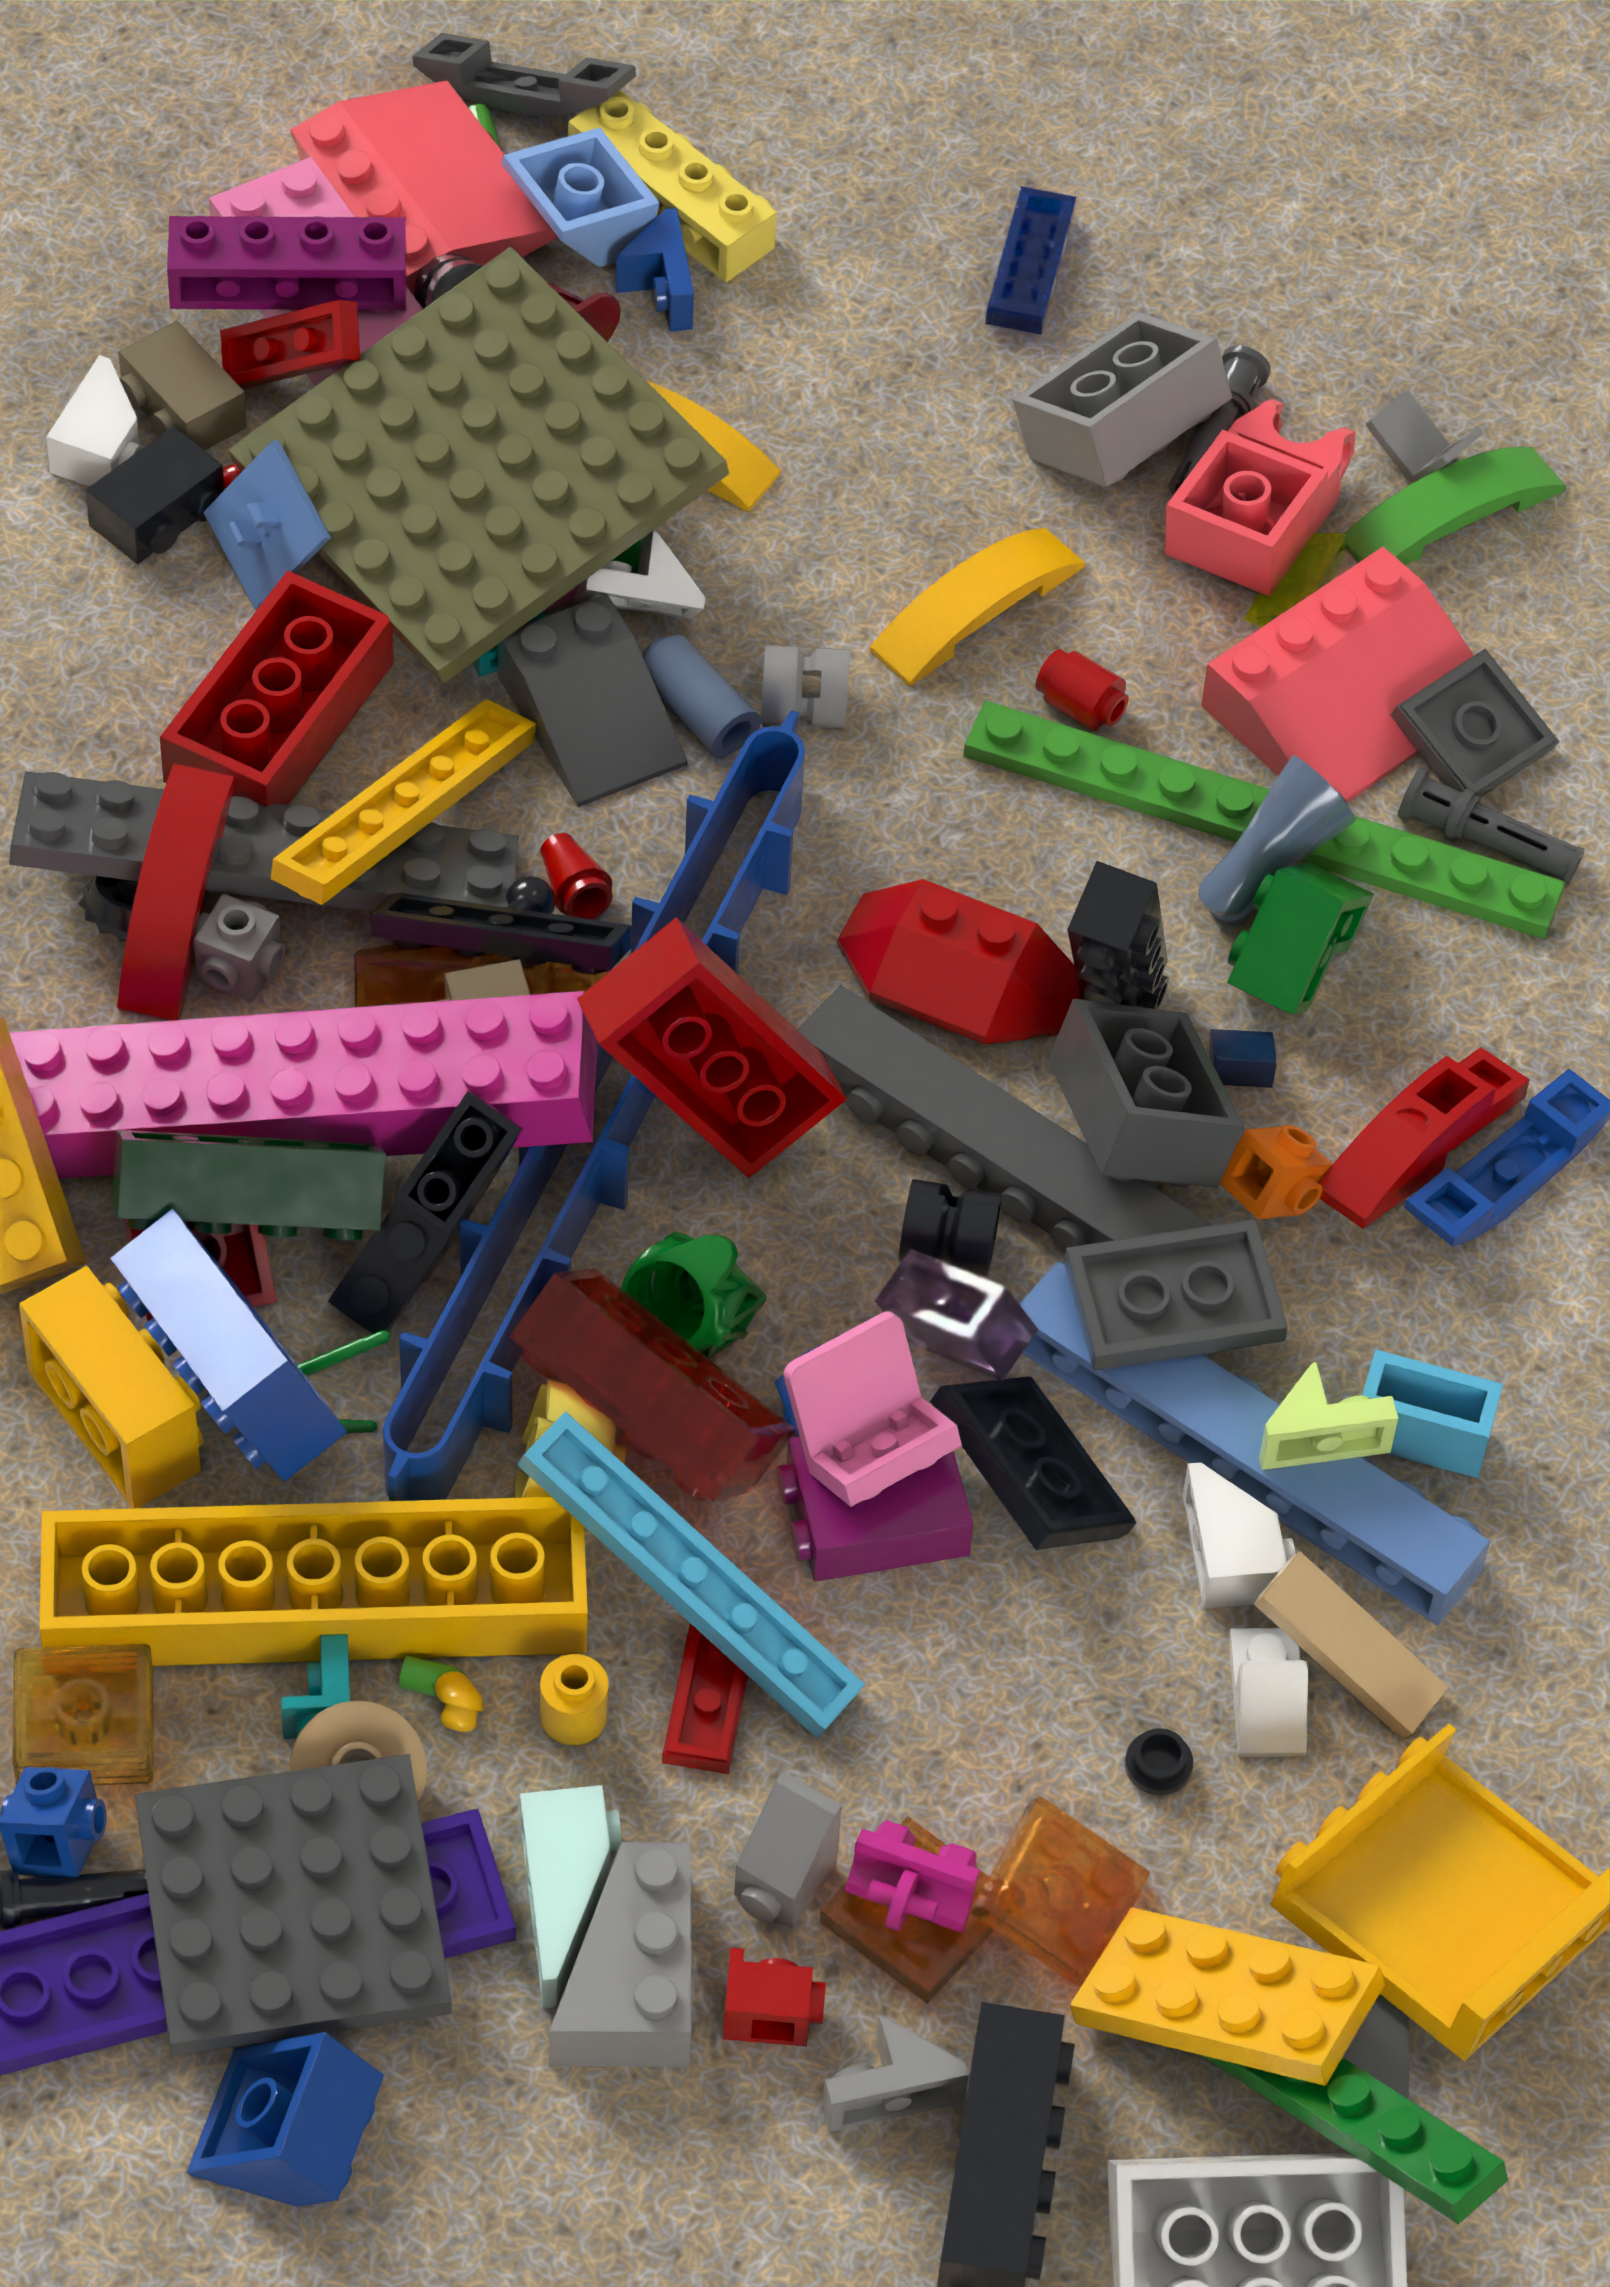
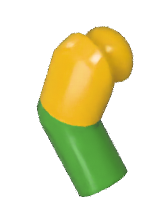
(449, 1685)

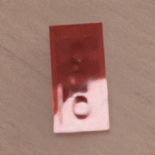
(651, 1385)

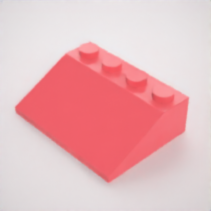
(425, 161)
(1334, 672)

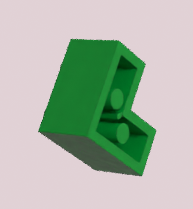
(1297, 931)

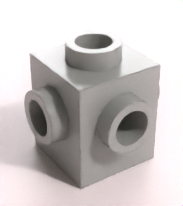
(238, 947)

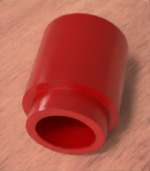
(1082, 689)

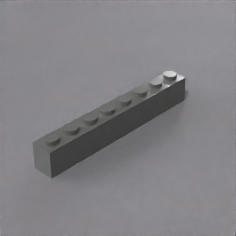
(982, 1130)

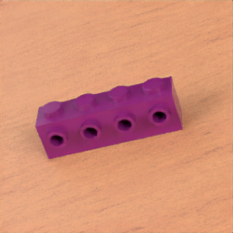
(286, 262)

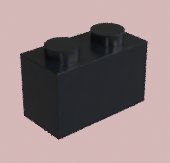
(155, 495)

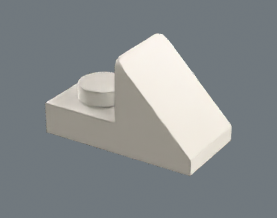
(657, 588)
(1268, 1693)

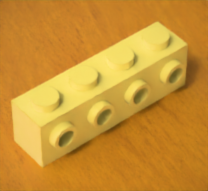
(717, 215)

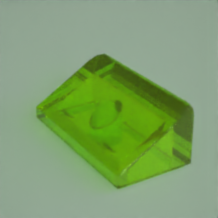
(1308, 573)

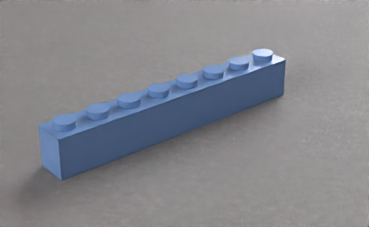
(1219, 1419)

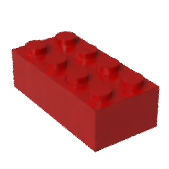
(282, 691)
(711, 1048)

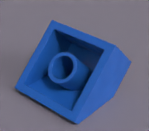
(288, 2120)

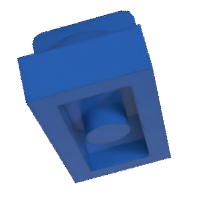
(660, 264)

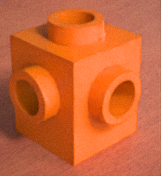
(1276, 1171)

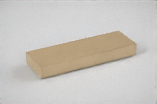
(1351, 1645)

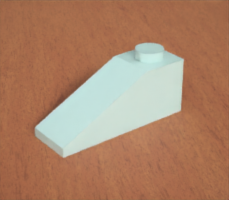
(566, 1867)

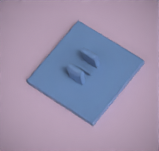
(266, 523)

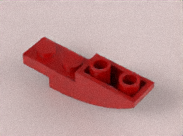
(1416, 1131)

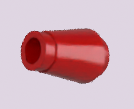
(575, 878)

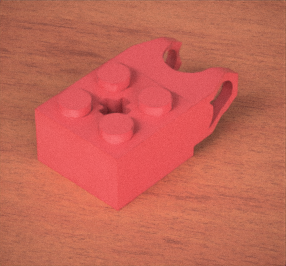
(1256, 499)

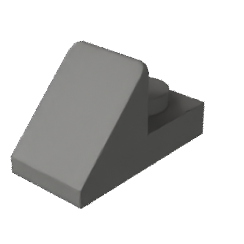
(911, 2080)

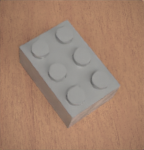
(1122, 399)

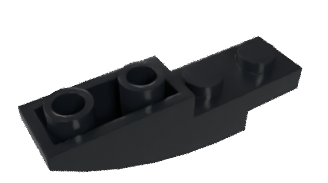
(427, 1214)

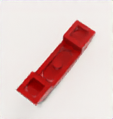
(172, 891)

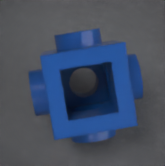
(51, 1821)

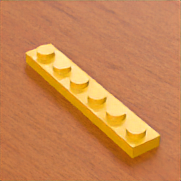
(402, 802)

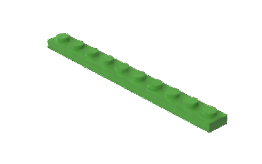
(1227, 806)

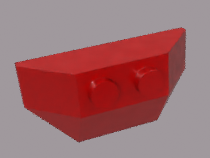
(958, 963)

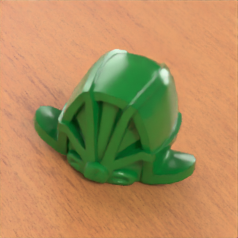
(696, 1289)

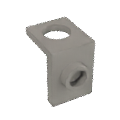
(1414, 439)

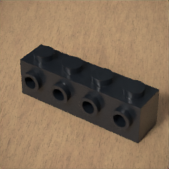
(1119, 940)
(1003, 2149)

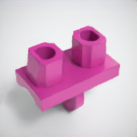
(911, 1879)

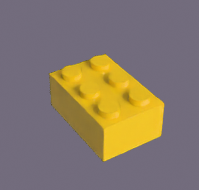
(112, 1386)

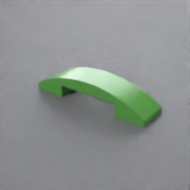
(1452, 501)

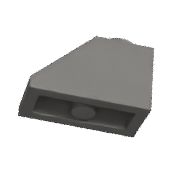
(788, 1852)

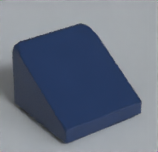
(1243, 1057)

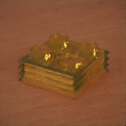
(101, 1679)

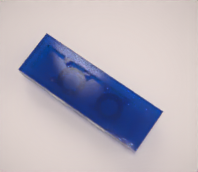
(1030, 260)

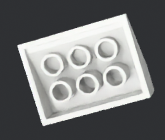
(1255, 2222)

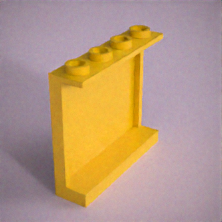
(1444, 1895)

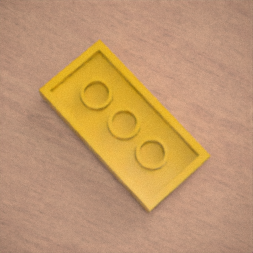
(1228, 1995)

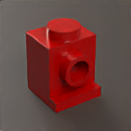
(771, 2001)

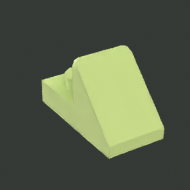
(1314, 1432)

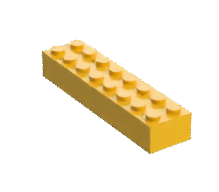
(280, 1575)

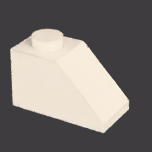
(94, 429)
(1232, 1539)

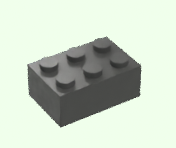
(1145, 1094)

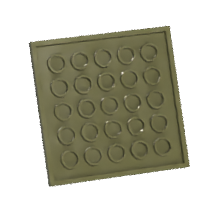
(485, 462)

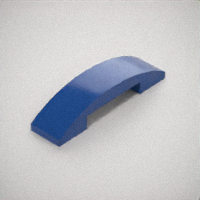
(1515, 1165)

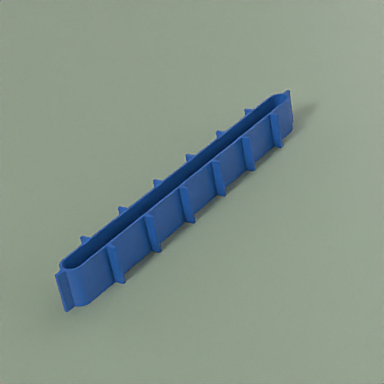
(767, 761)

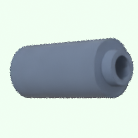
(700, 695)

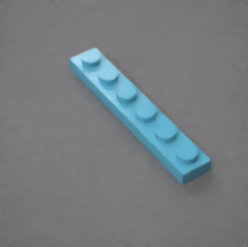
(690, 1574)

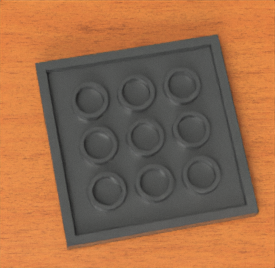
(292, 1905)

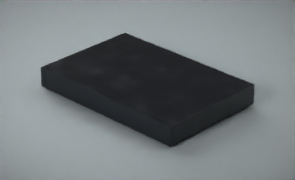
(1034, 1462)

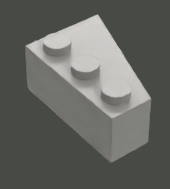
(634, 1967)

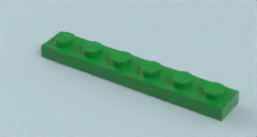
(1386, 2135)

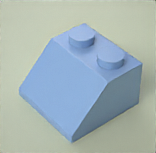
(585, 193)

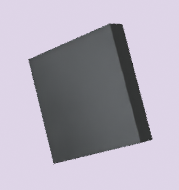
(1474, 726)

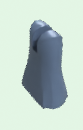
(1289, 825)

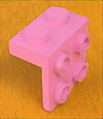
(865, 1411)

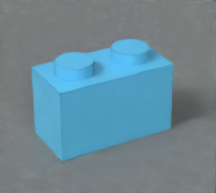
(1440, 1411)

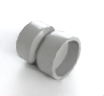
(783, 685)

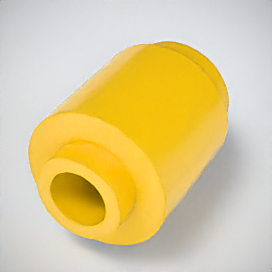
(574, 1699)

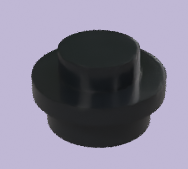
(1159, 1762)

